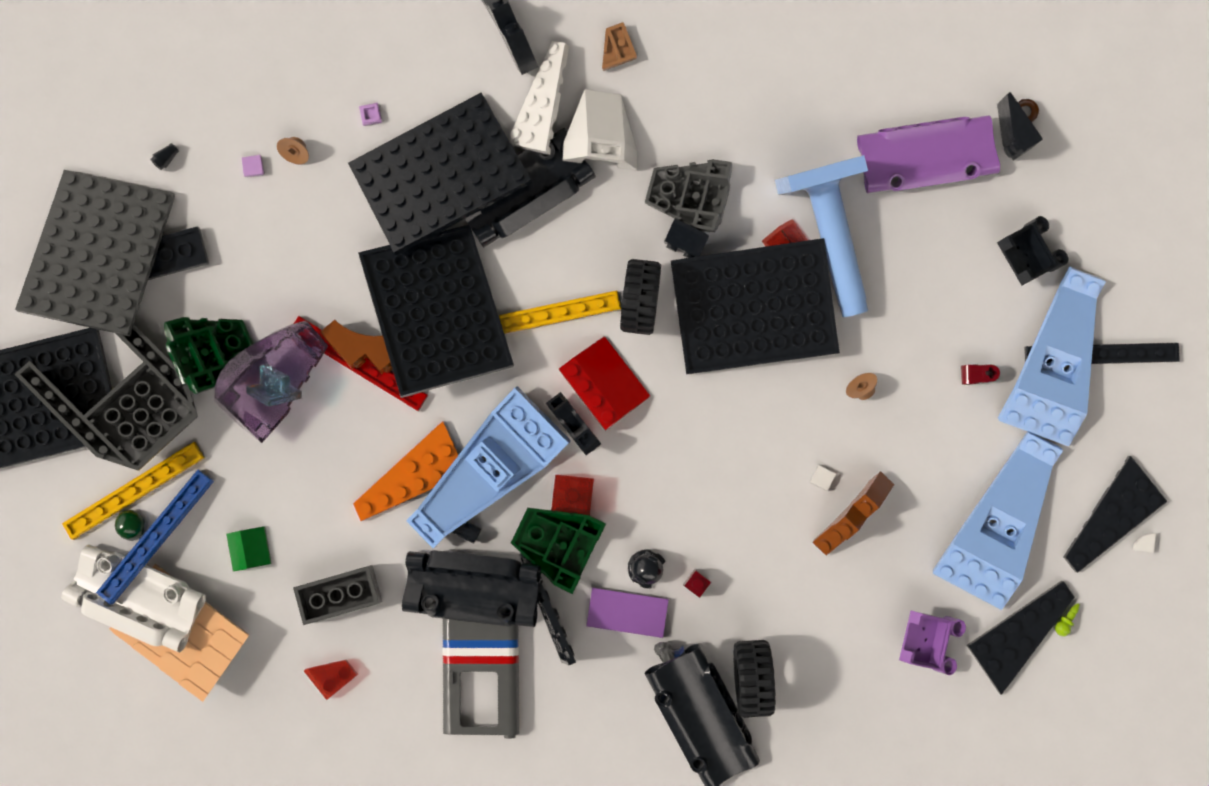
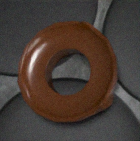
(1033, 107)

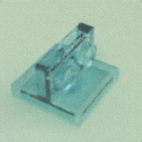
(273, 387)

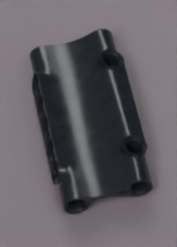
(551, 185)
(472, 588)
(702, 716)

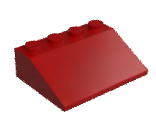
(604, 383)

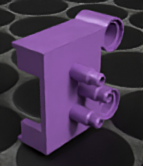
(928, 639)

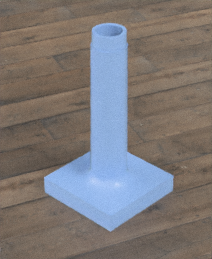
(833, 226)

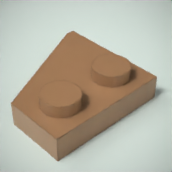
(617, 47)

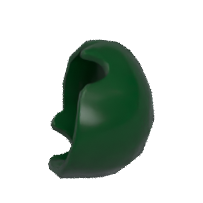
(129, 525)

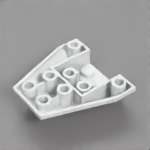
(600, 131)

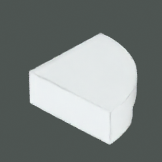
(1145, 543)

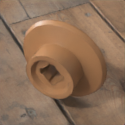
(293, 150)
(862, 386)

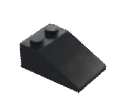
(1016, 129)

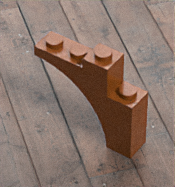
(357, 347)
(855, 514)

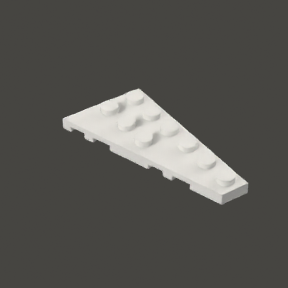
(541, 105)

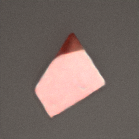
(331, 676)

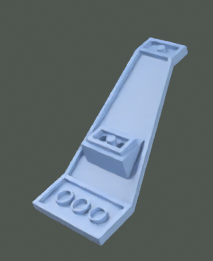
(1046, 395)
(514, 441)
(983, 554)

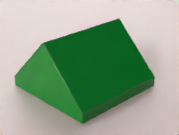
(248, 548)

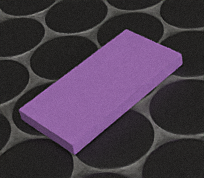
(627, 612)

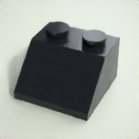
(685, 239)

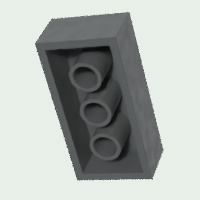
(337, 595)

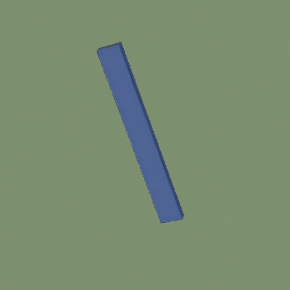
(154, 537)

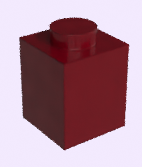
(696, 583)

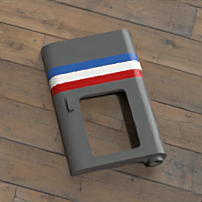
(481, 649)

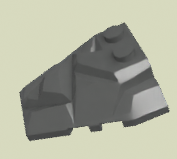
(692, 192)

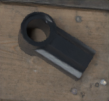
(468, 532)

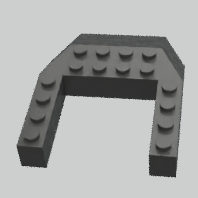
(133, 417)

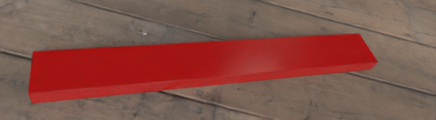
(369, 372)

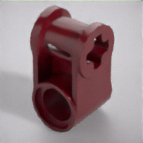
(977, 374)

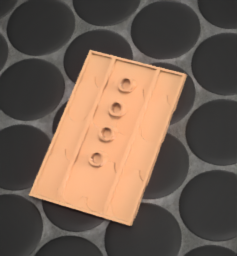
(206, 656)

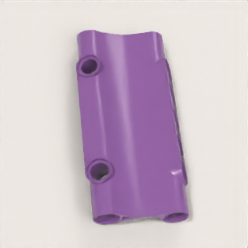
(929, 153)

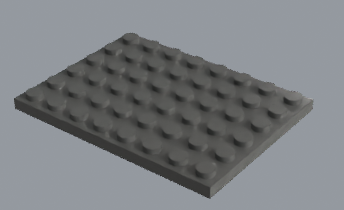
(96, 252)

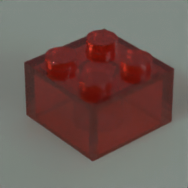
(572, 494)

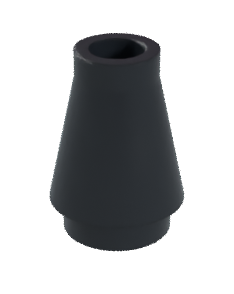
(164, 156)

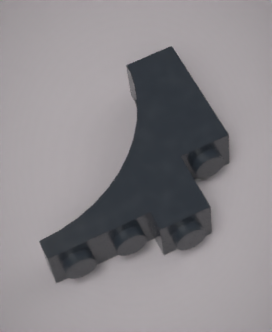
(512, 34)

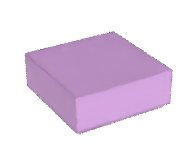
(370, 114)
(252, 166)

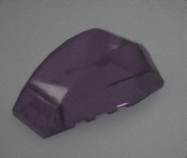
(289, 350)

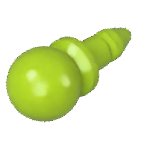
(1063, 627)

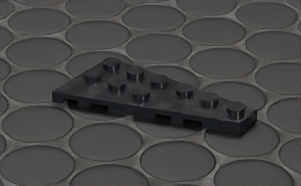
(1119, 510)
(1012, 641)

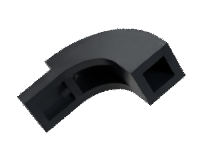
(573, 423)

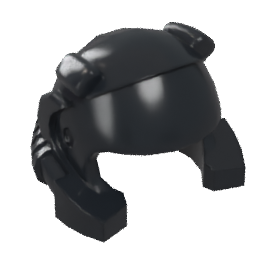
(645, 568)

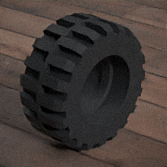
(640, 296)
(754, 678)

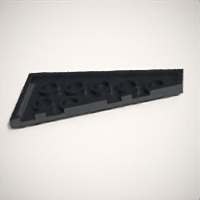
(551, 618)

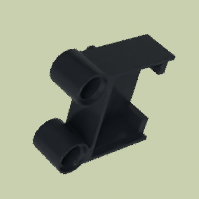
(1029, 253)

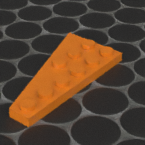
(412, 475)

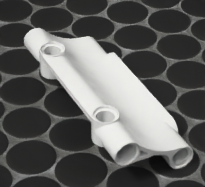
(150, 609)

